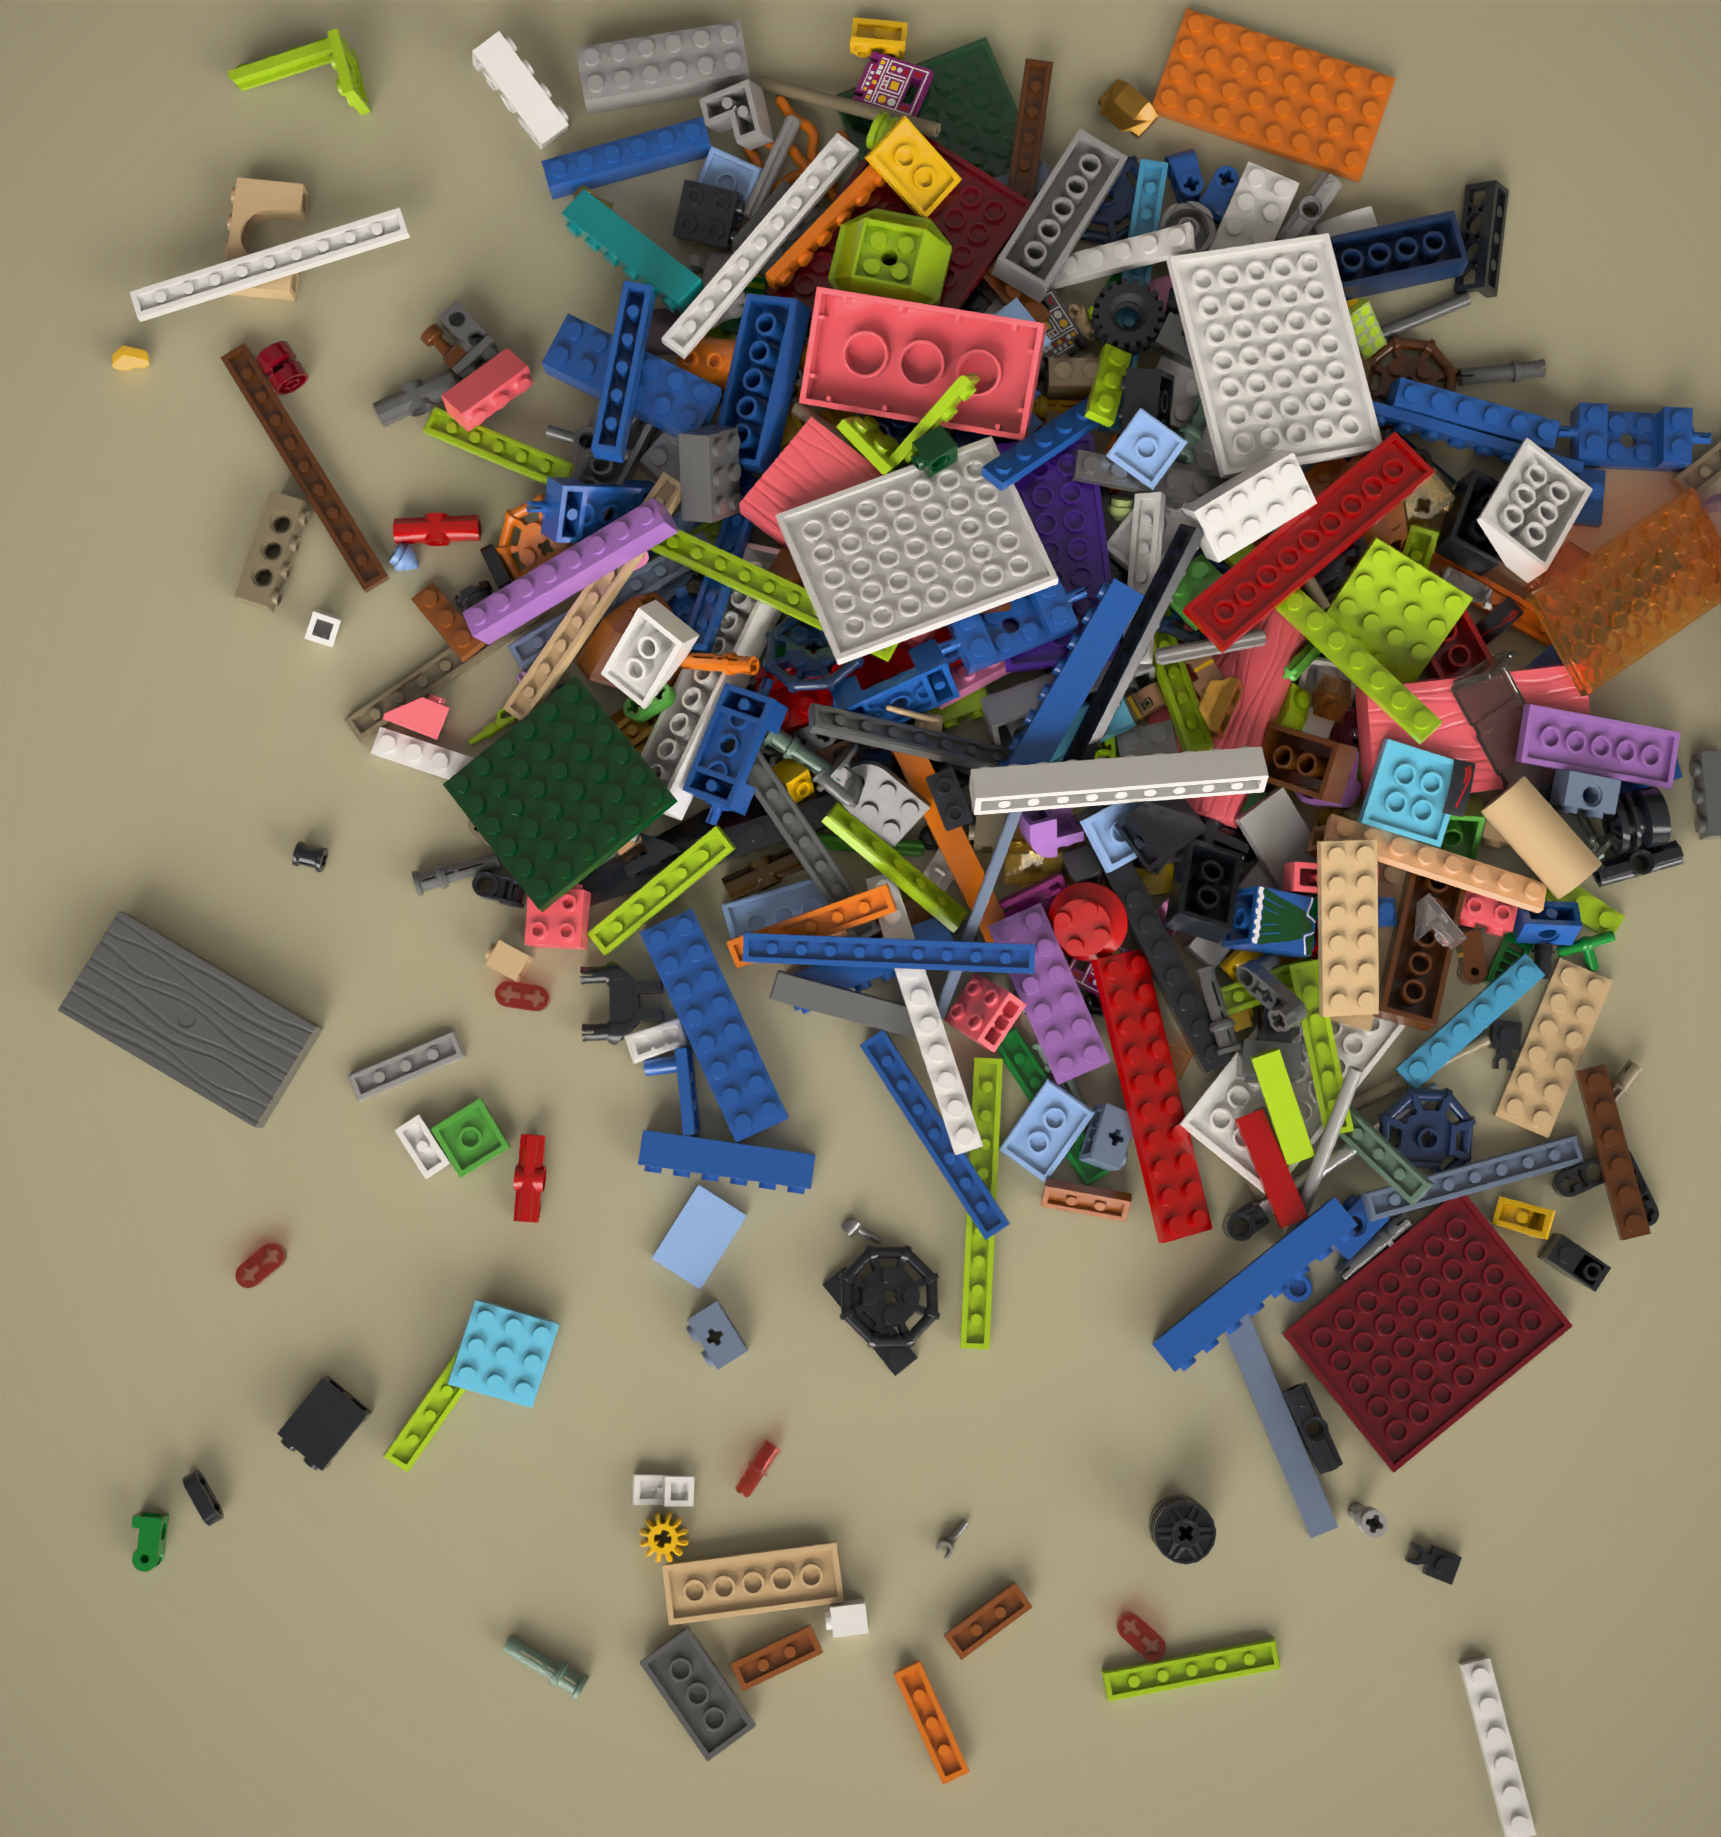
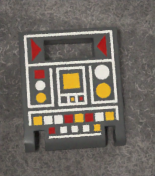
(1061, 330)

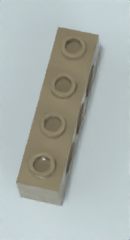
(277, 509)

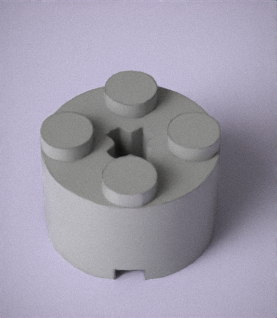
(1198, 216)

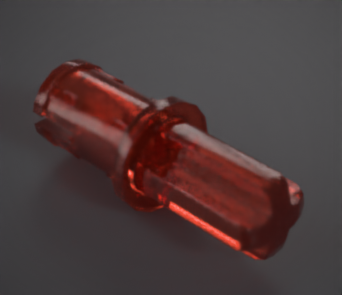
(757, 1469)

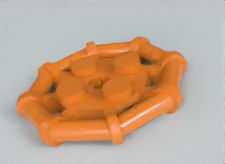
(529, 542)

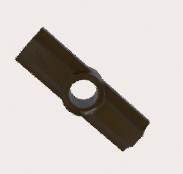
(762, 874)

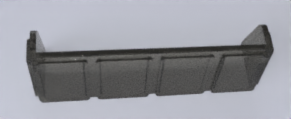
(1495, 712)

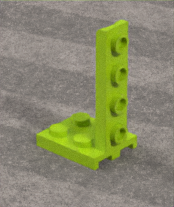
(300, 59)
(883, 449)

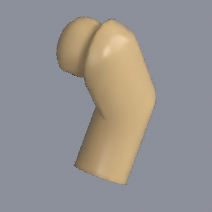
(1081, 319)

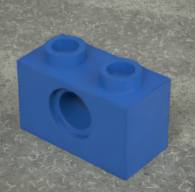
(1554, 925)
(1365, 1230)

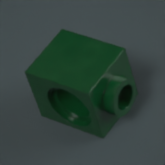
(934, 451)

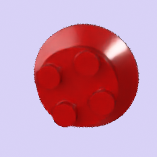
(1088, 921)

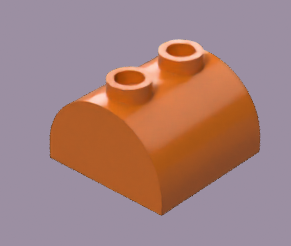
(710, 360)

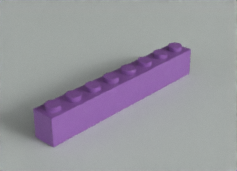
(570, 571)

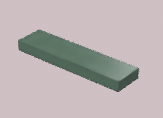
(1386, 1159)

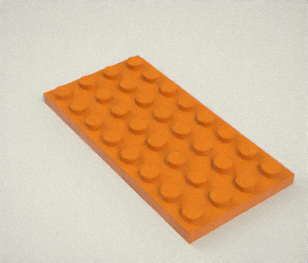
(1272, 95)

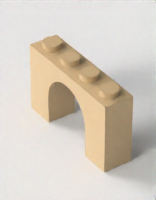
(253, 203)

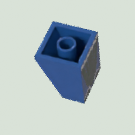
(1273, 923)

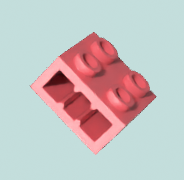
(1487, 913)
(562, 924)
(984, 1012)

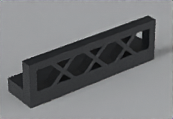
(1491, 237)

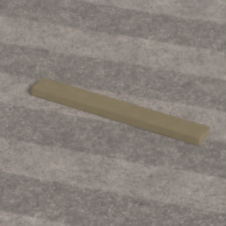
(423, 682)

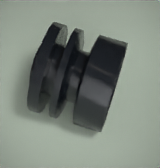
(1639, 821)
(1177, 1512)

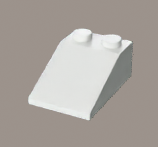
(649, 652)

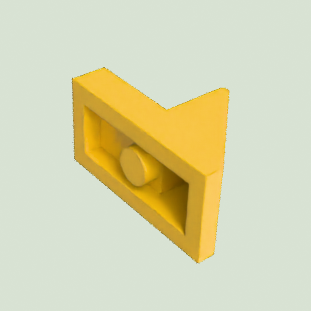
(1523, 1218)

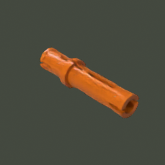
(727, 663)

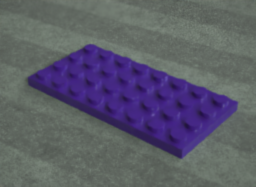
(1074, 537)

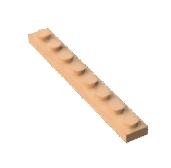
(1443, 865)

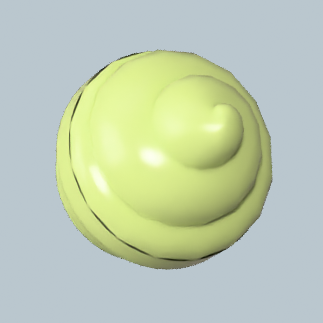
(1120, 508)

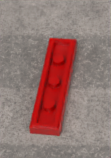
(1271, 1168)

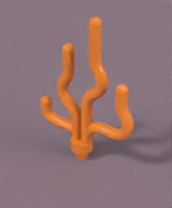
(794, 152)

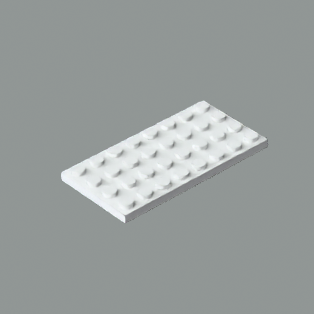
(1231, 1097)

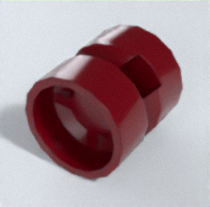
(281, 365)

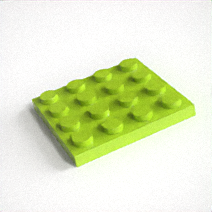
(1397, 609)

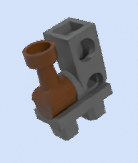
(472, 342)

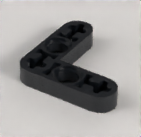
(1577, 1187)

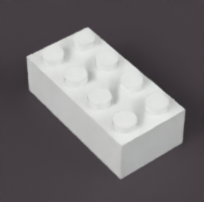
(1250, 505)

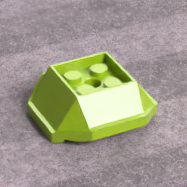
(880, 235)

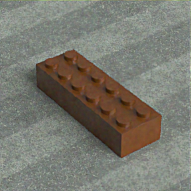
(1418, 969)

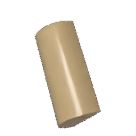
(1541, 837)

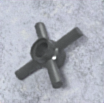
(576, 439)

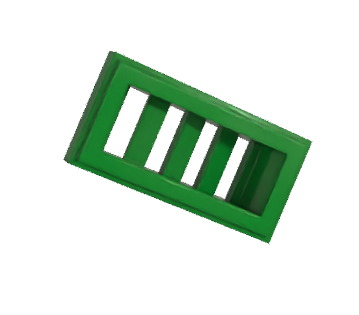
(1498, 956)

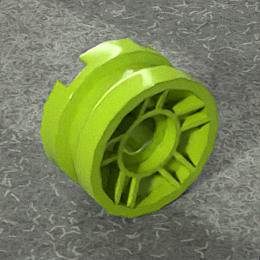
(879, 128)

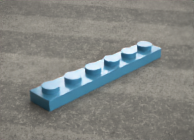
(1469, 1021)

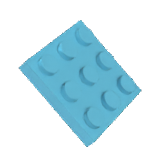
(1408, 793)
(503, 1353)

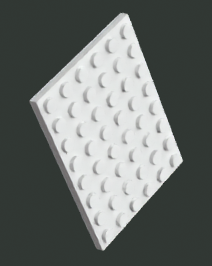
(1274, 352)
(914, 553)

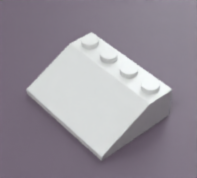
(1532, 510)

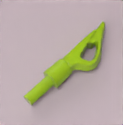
(492, 728)

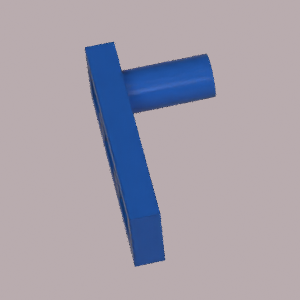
(683, 1065)

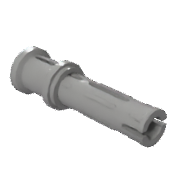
(1368, 1519)

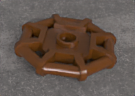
(1409, 367)

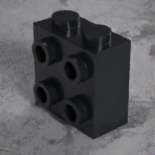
(708, 215)

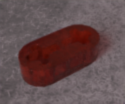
(523, 989)
(257, 1260)
(1145, 1631)

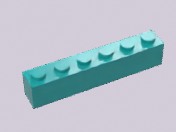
(632, 251)

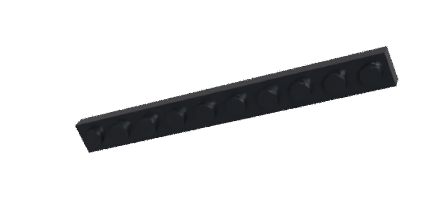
(1135, 643)

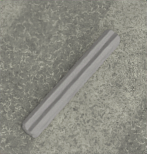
(772, 165)
(1206, 648)

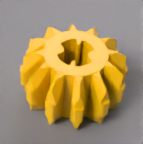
(671, 1544)

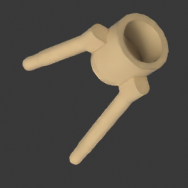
(923, 720)

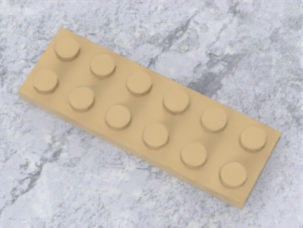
(1348, 927)
(1552, 1048)
(752, 1583)

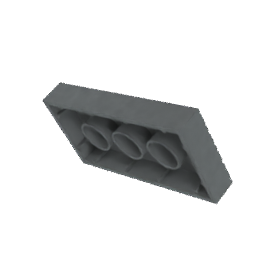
(190, 1019)

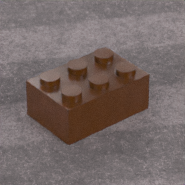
(1307, 762)

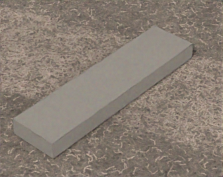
(406, 1066)

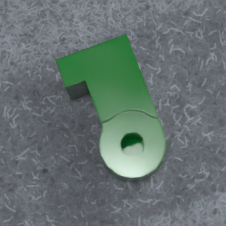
(150, 1540)

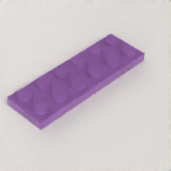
(1597, 746)
(1052, 998)

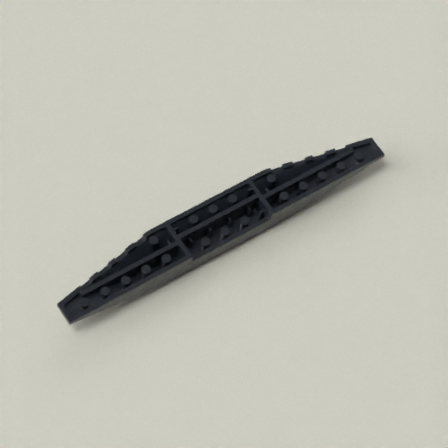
(747, 833)

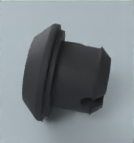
(926, 836)

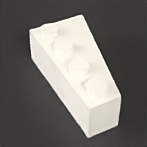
(520, 89)

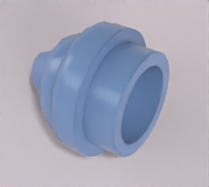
(404, 558)

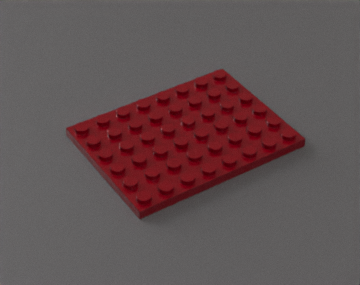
(973, 218)
(1426, 1330)

